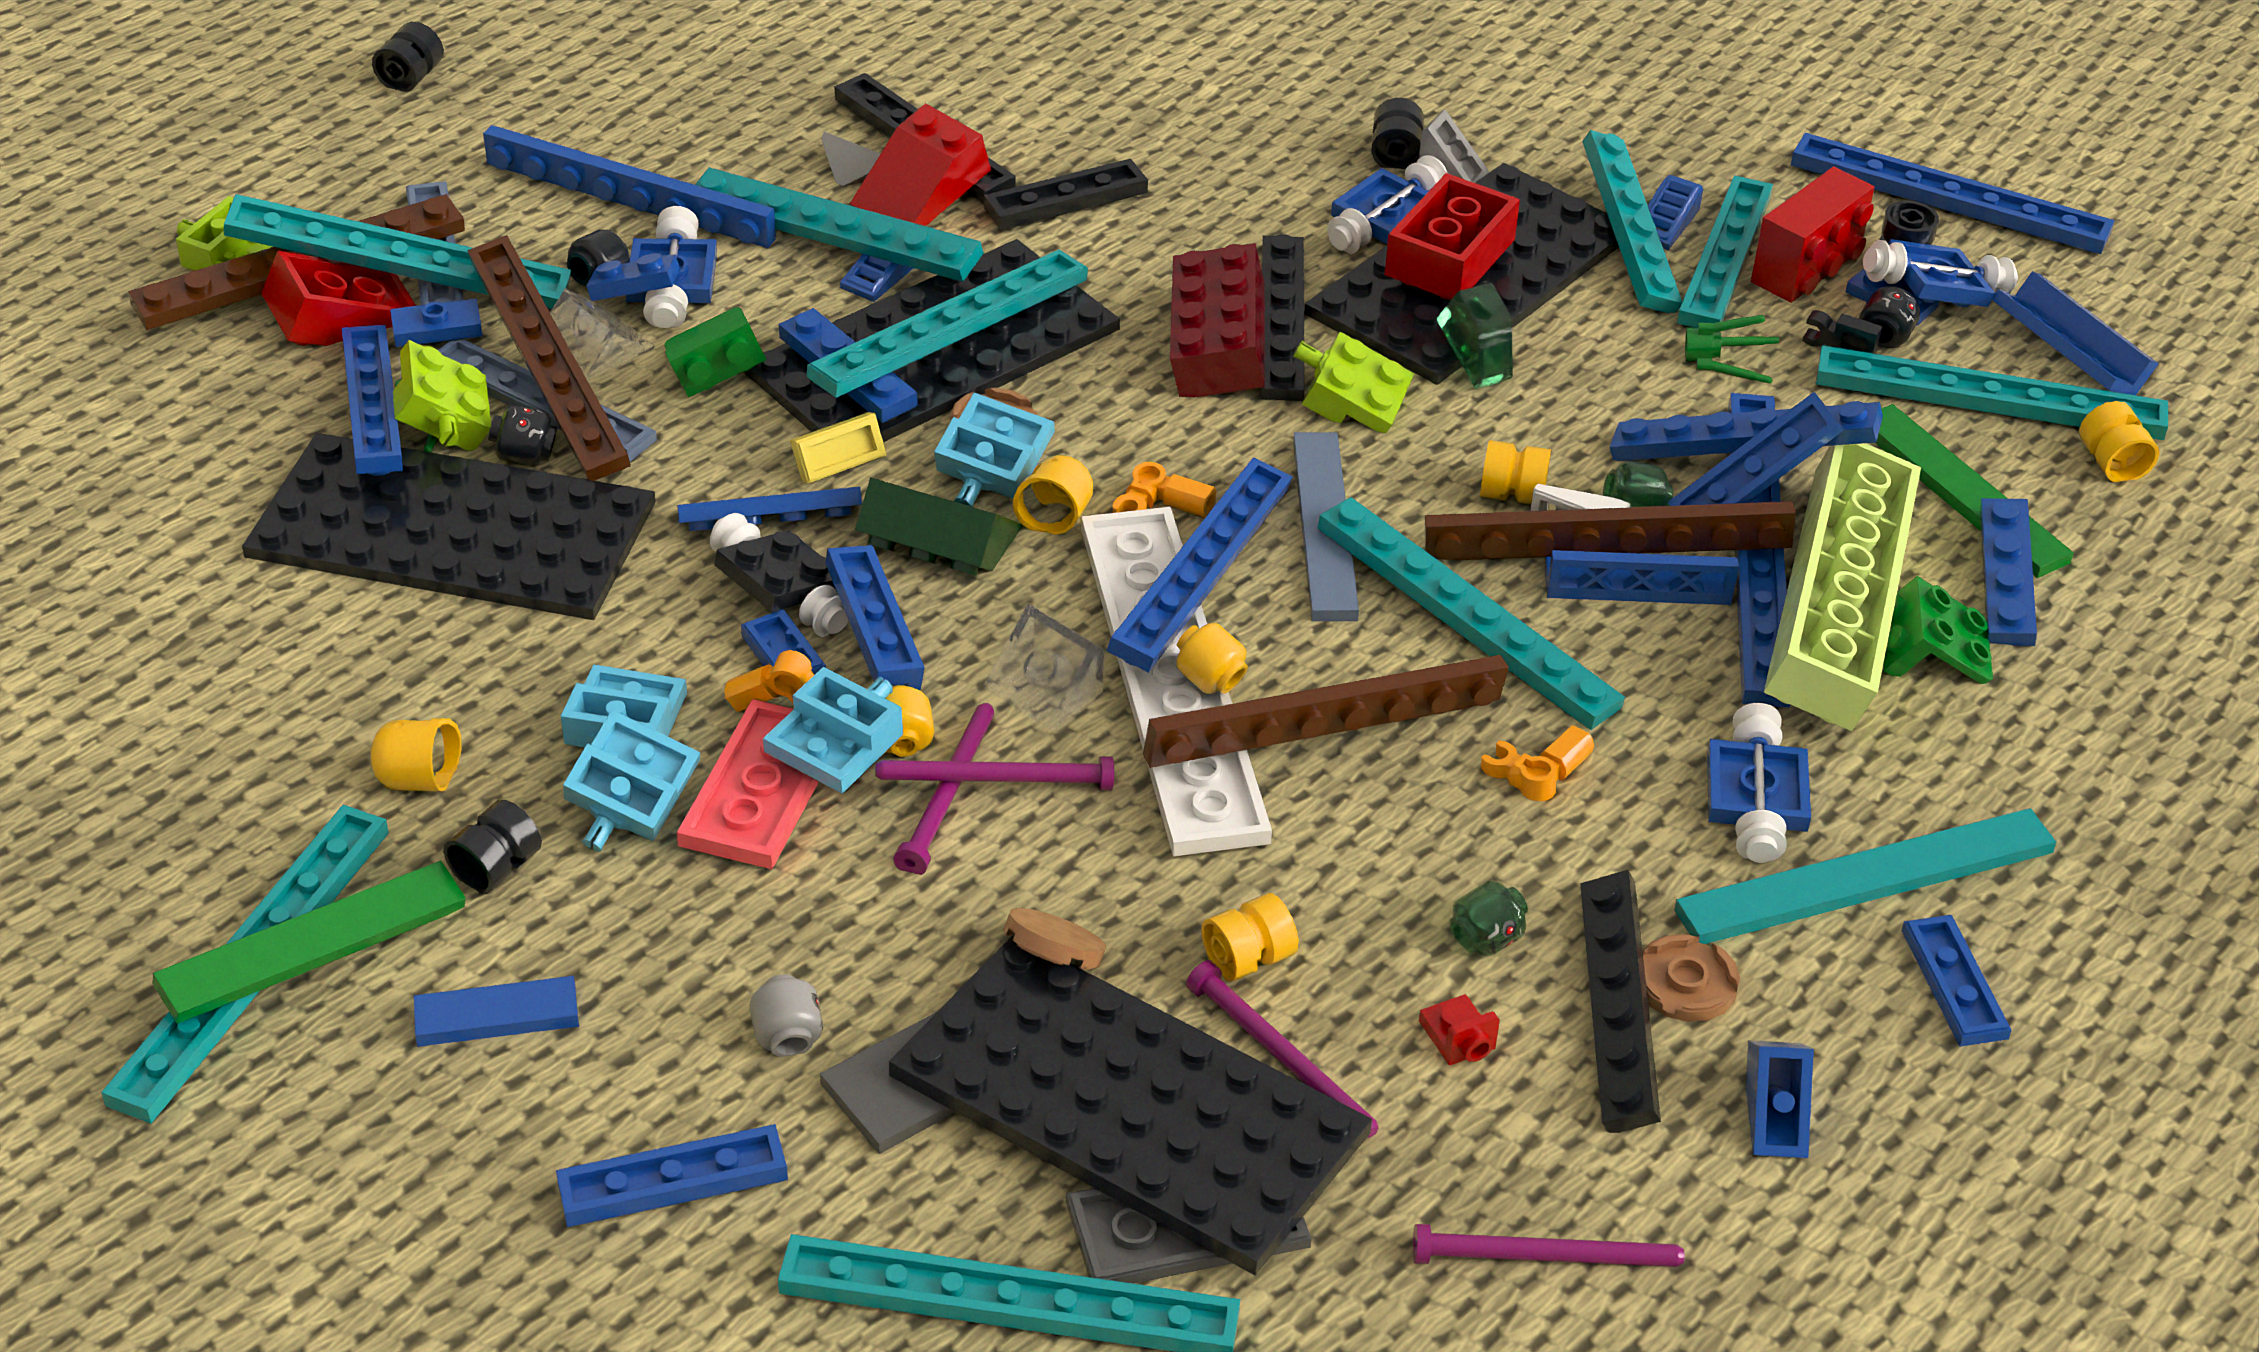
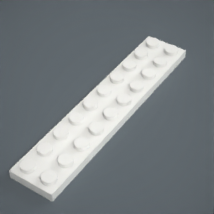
(1202, 801)

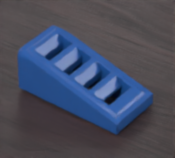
(1674, 207)
(879, 270)

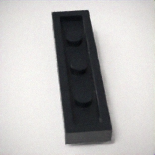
(1065, 194)

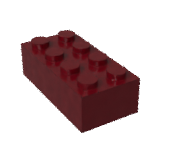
(1218, 321)

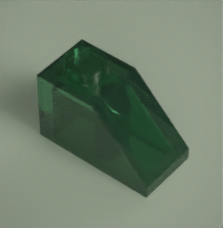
(1480, 334)

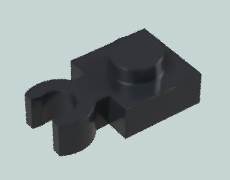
(1846, 333)

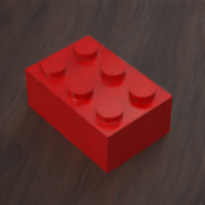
(1812, 234)
(1451, 236)

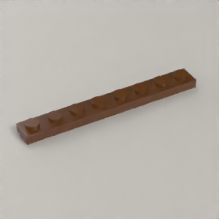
(246, 275)
(549, 359)
(1611, 530)
(1323, 711)

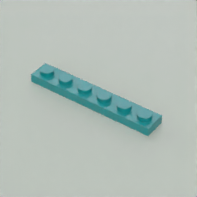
(1632, 222)
(1725, 252)

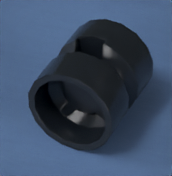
(407, 57)
(1397, 133)
(1910, 222)
(488, 851)

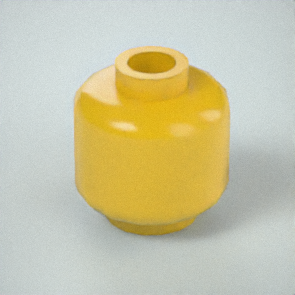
(1211, 658)
(916, 720)

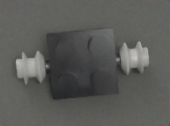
(778, 572)

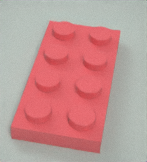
(748, 797)

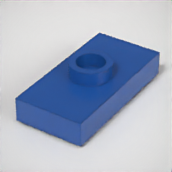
(436, 322)
(773, 635)

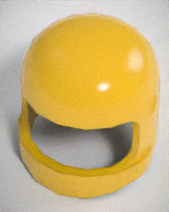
(1056, 481)
(404, 754)

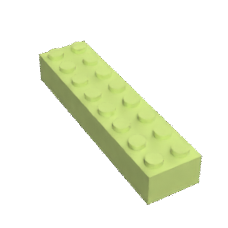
(1844, 584)

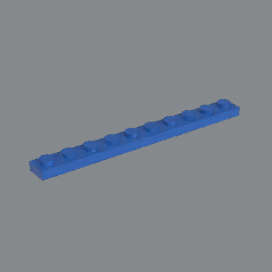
(1759, 589)

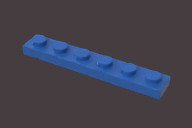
(371, 400)
(1729, 431)

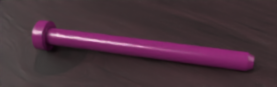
(1000, 771)
(913, 855)
(1207, 979)
(1542, 1249)

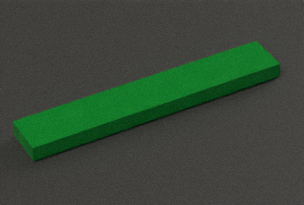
(1959, 483)
(307, 941)

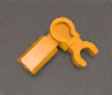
(1152, 484)
(768, 682)
(1538, 774)

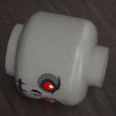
(786, 1015)

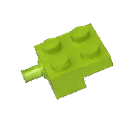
(204, 242)
(1354, 383)
(442, 397)

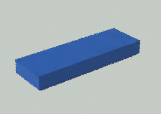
(1956, 980)
(495, 1011)

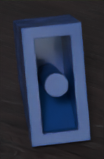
(1779, 1097)

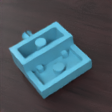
(992, 447)
(637, 695)
(836, 729)
(629, 779)

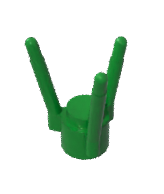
(1706, 343)

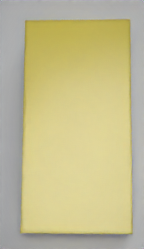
(838, 447)

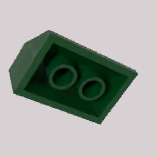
(934, 527)

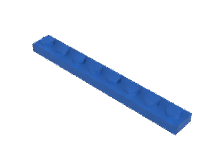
(628, 185)
(1956, 193)
(1198, 565)

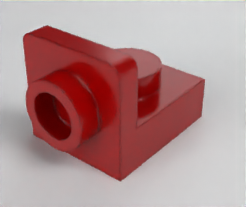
(1460, 1029)

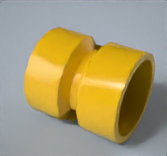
(2119, 442)
(1513, 471)
(1256, 933)

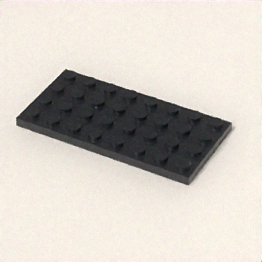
(1552, 248)
(966, 366)
(454, 527)
(1133, 1103)

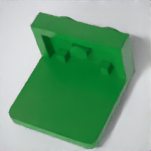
(713, 351)
(1935, 623)

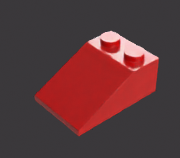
(923, 168)
(321, 296)

